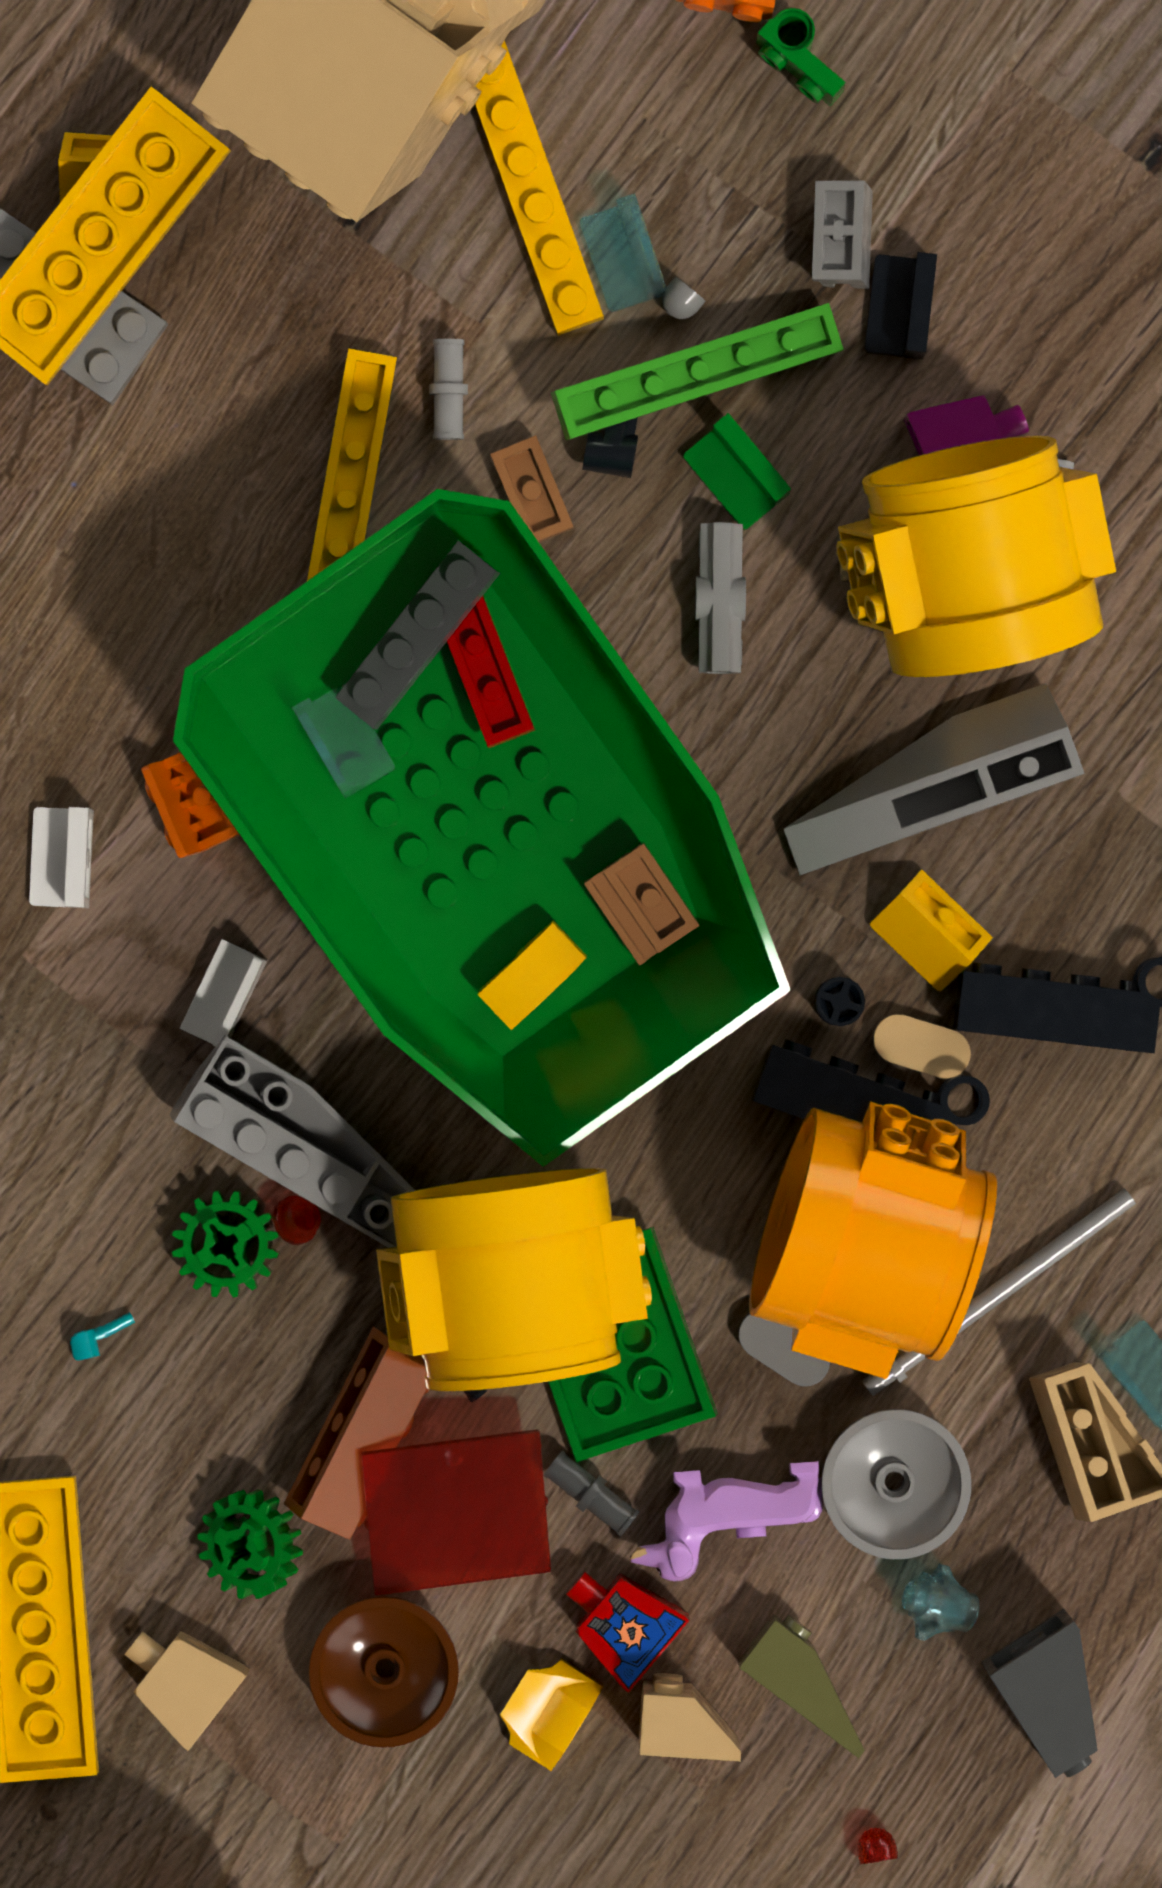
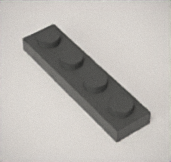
(417, 635)

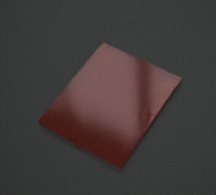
(456, 1512)

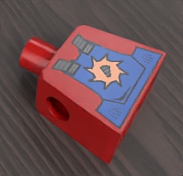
(625, 1625)

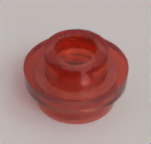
(306, 1219)

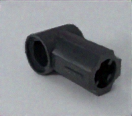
(612, 449)

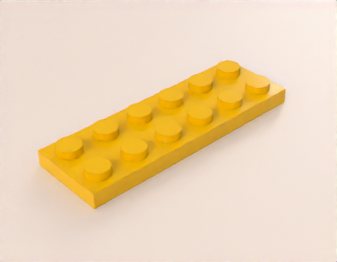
(103, 233)
(44, 1635)

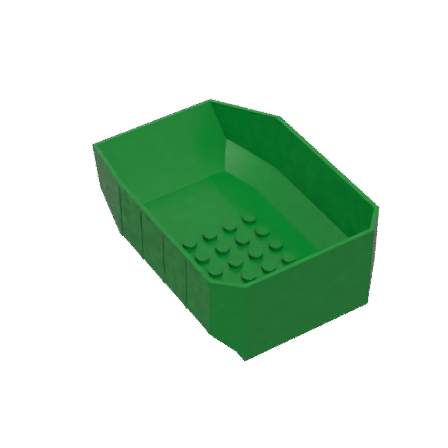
(476, 847)

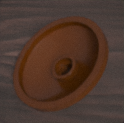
(375, 1706)

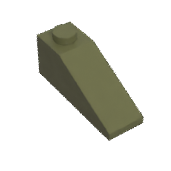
(793, 1671)

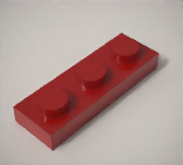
(489, 678)

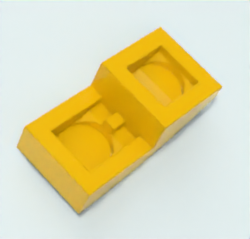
(532, 975)

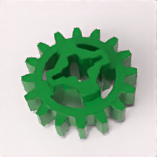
(209, 1218)
(250, 1543)

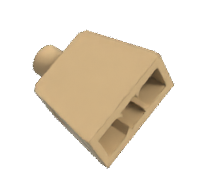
(184, 1683)

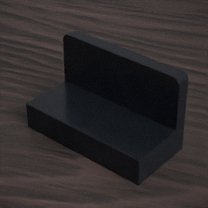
(900, 305)

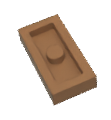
(532, 488)

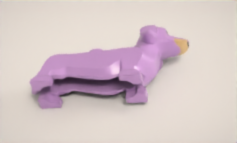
(724, 1506)

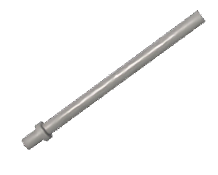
(1017, 1279)

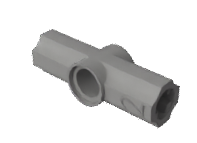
(720, 598)

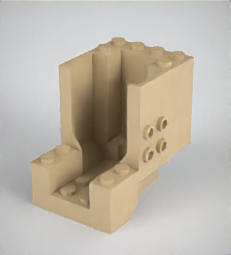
(355, 88)

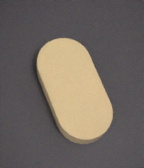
(921, 1046)

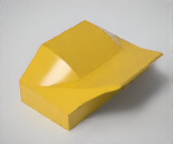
(549, 1710)

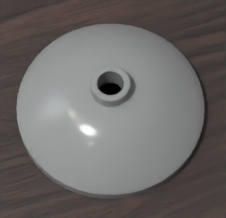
(901, 1520)

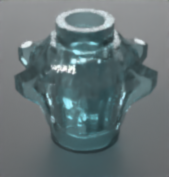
(939, 1604)

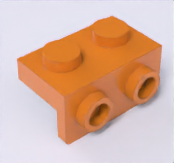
(186, 807)

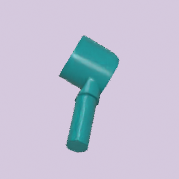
(85, 1344)

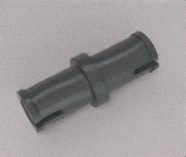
(591, 1493)

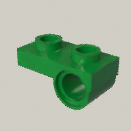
(813, 76)

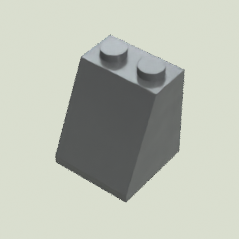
(1049, 1692)

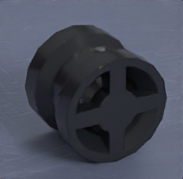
(849, 997)

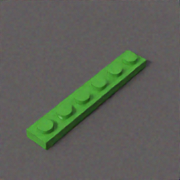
(696, 371)

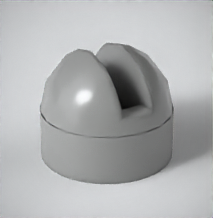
(681, 300)

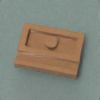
(641, 903)

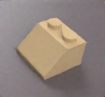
(682, 1722)

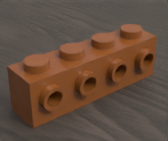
(368, 1415)

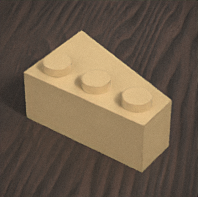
(1095, 1444)

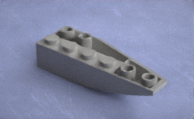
(942, 777)
(290, 1137)

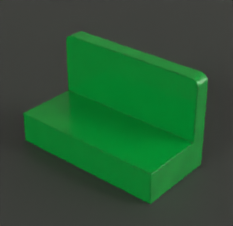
(737, 472)

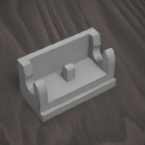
(842, 233)

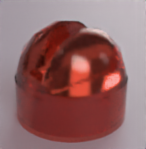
(876, 1846)

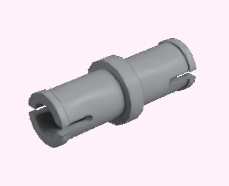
(448, 389)

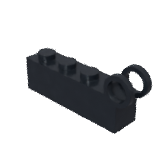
(1057, 1010)
(798, 1084)

